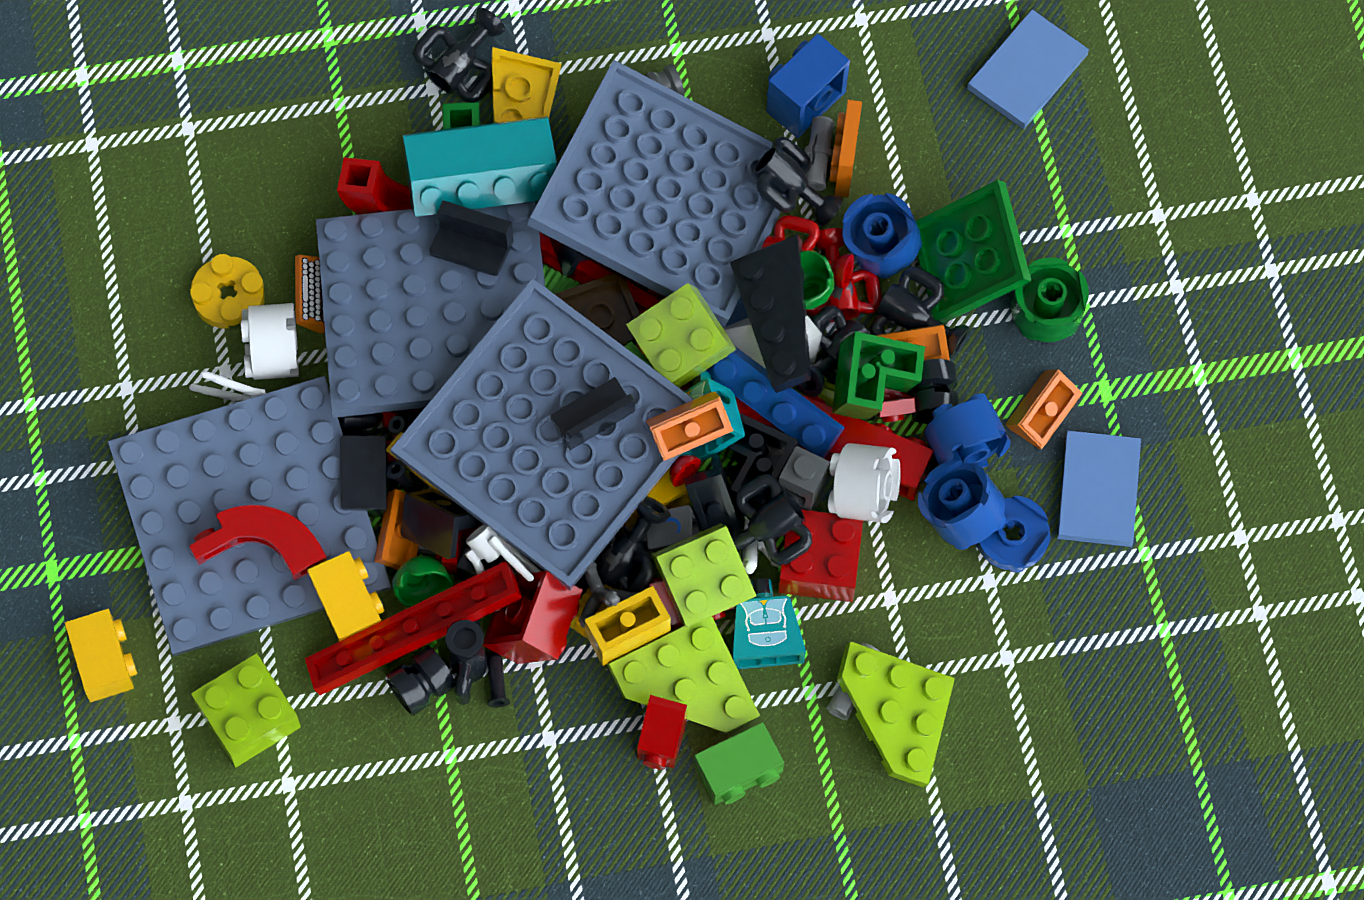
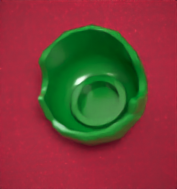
(817, 279)
(420, 579)

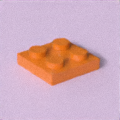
(845, 148)

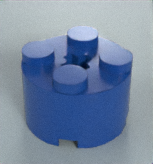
(899, 238)
(967, 432)
(962, 503)

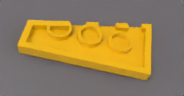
(522, 85)

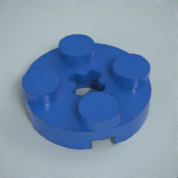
(1034, 535)

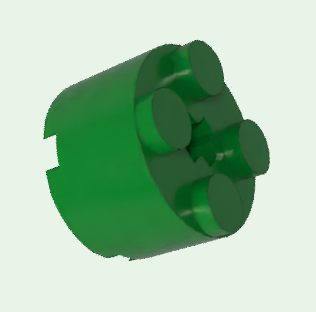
(1054, 318)

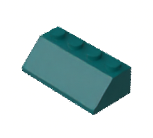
(479, 165)

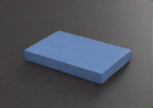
(1027, 69)
(1099, 488)

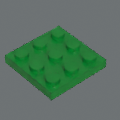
(973, 250)

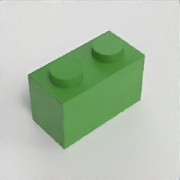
(739, 764)

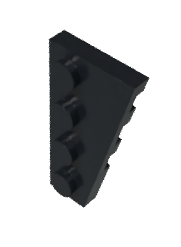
(776, 308)

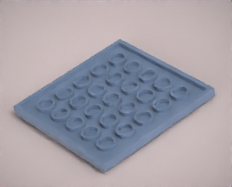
(659, 190)
(404, 317)
(254, 452)
(503, 460)

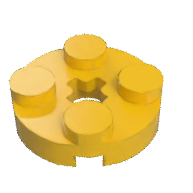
(224, 272)

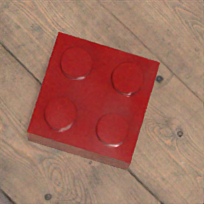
(830, 563)
(535, 624)

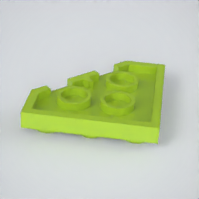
(691, 669)
(898, 709)

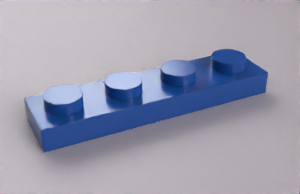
(783, 409)

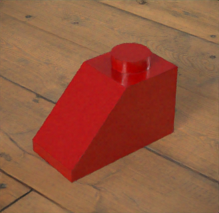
(662, 733)

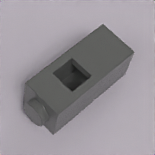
(805, 476)

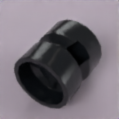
(935, 389)
(420, 680)

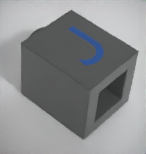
(679, 526)

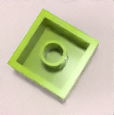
(681, 336)
(703, 575)
(246, 710)

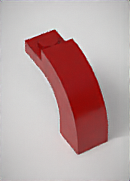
(368, 189)
(263, 526)

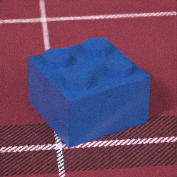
(806, 84)

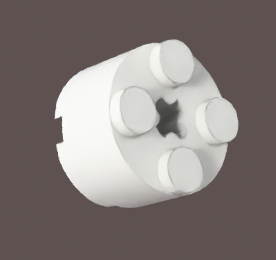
(272, 341)
(864, 482)

